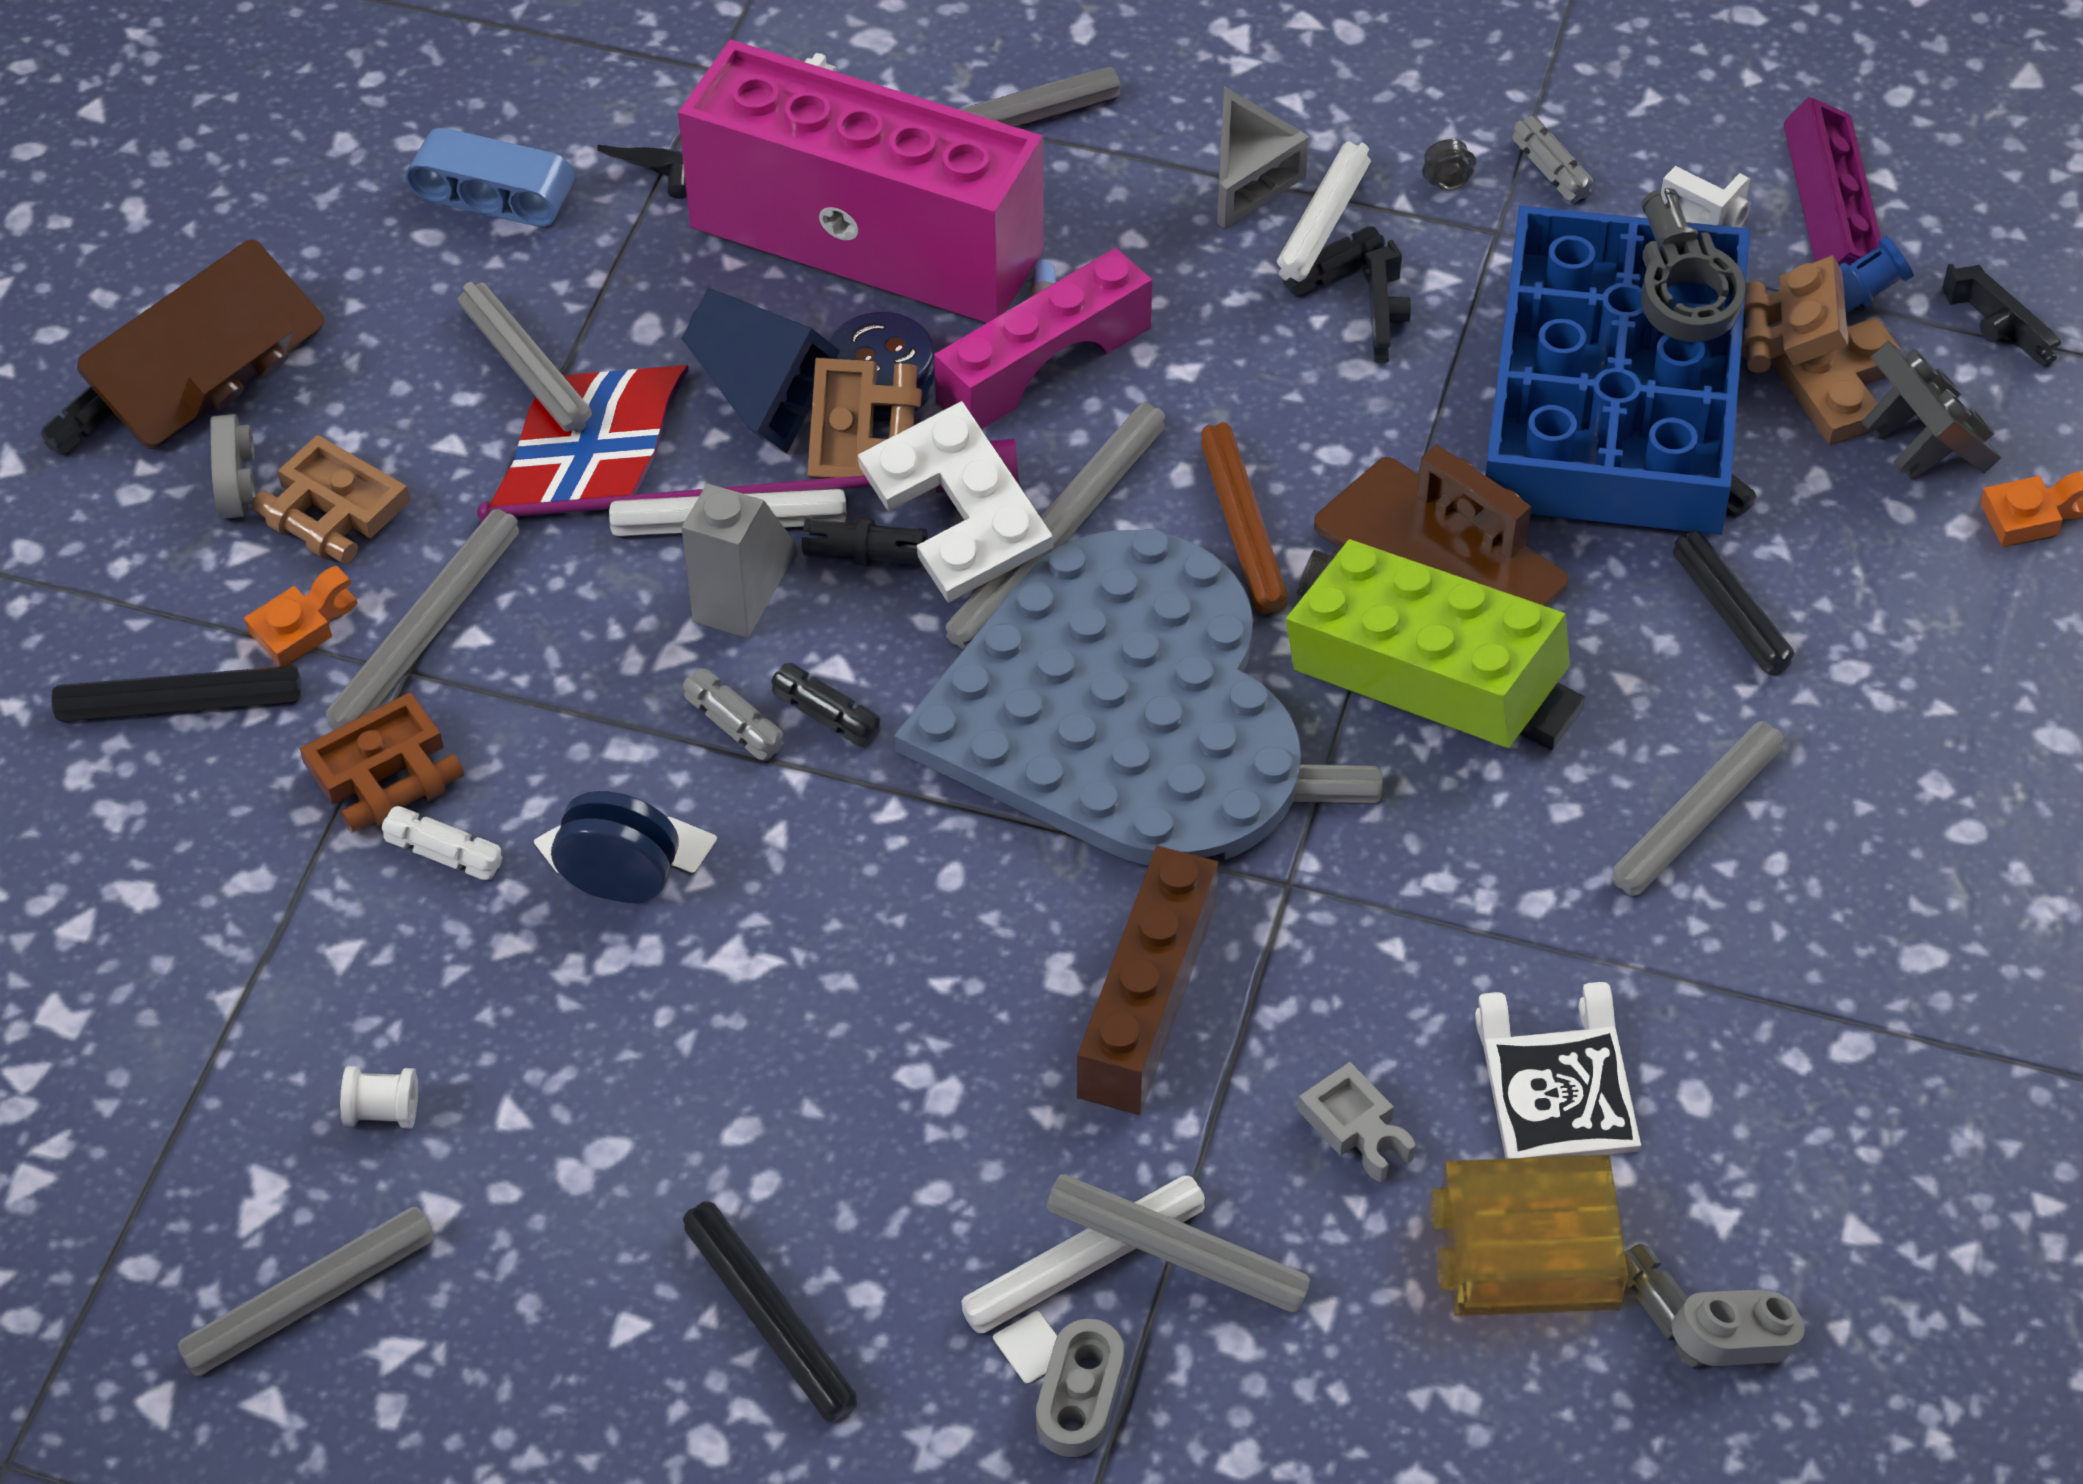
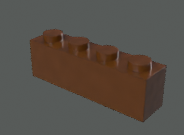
(1147, 980)

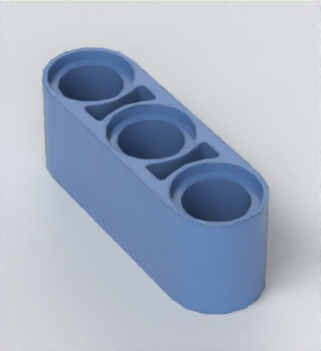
(490, 177)

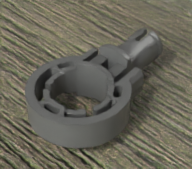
(1680, 258)

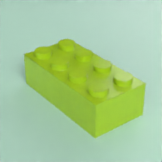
(1429, 642)

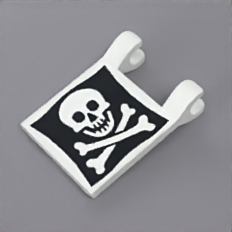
(1559, 1088)

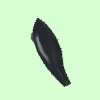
(661, 160)

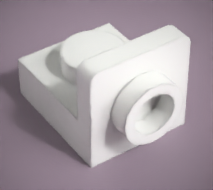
(1708, 203)

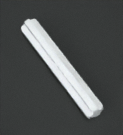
(1323, 211)
(669, 514)
(1070, 1261)

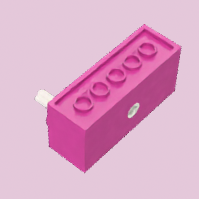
(863, 180)

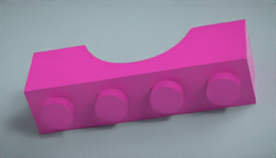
(993, 364)

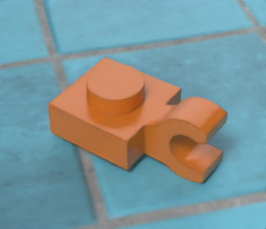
(2029, 510)
(298, 623)

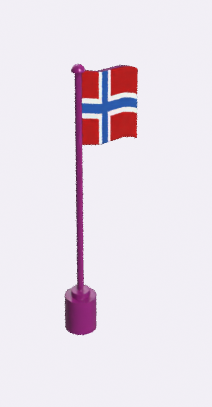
(613, 453)

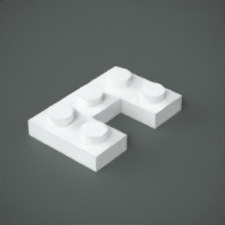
(998, 518)

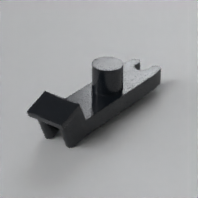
(1382, 269)
(2001, 311)

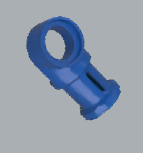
(1873, 274)

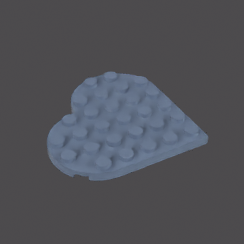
(1118, 703)

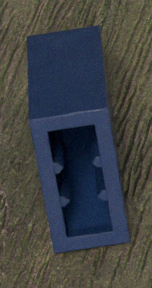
(758, 363)

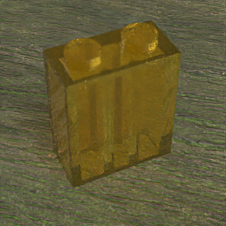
(1529, 1235)

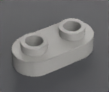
(231, 480)
(1738, 1327)
(1080, 1392)

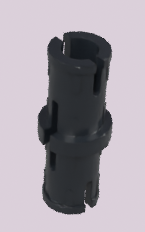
(863, 541)

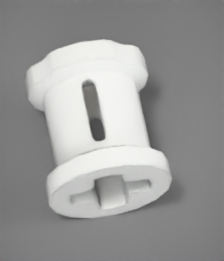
(379, 1097)

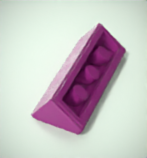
(1831, 182)

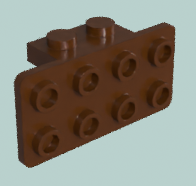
(201, 344)
(1445, 521)

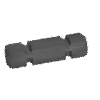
(1658, 1292)

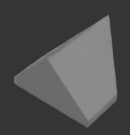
(1257, 158)

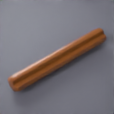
(1244, 519)

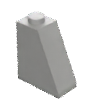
(733, 559)

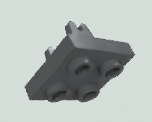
(1935, 400)

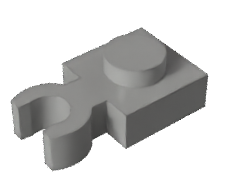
(1353, 1114)

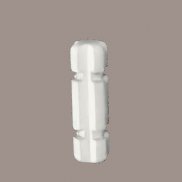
(442, 843)

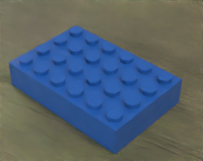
(1597, 402)

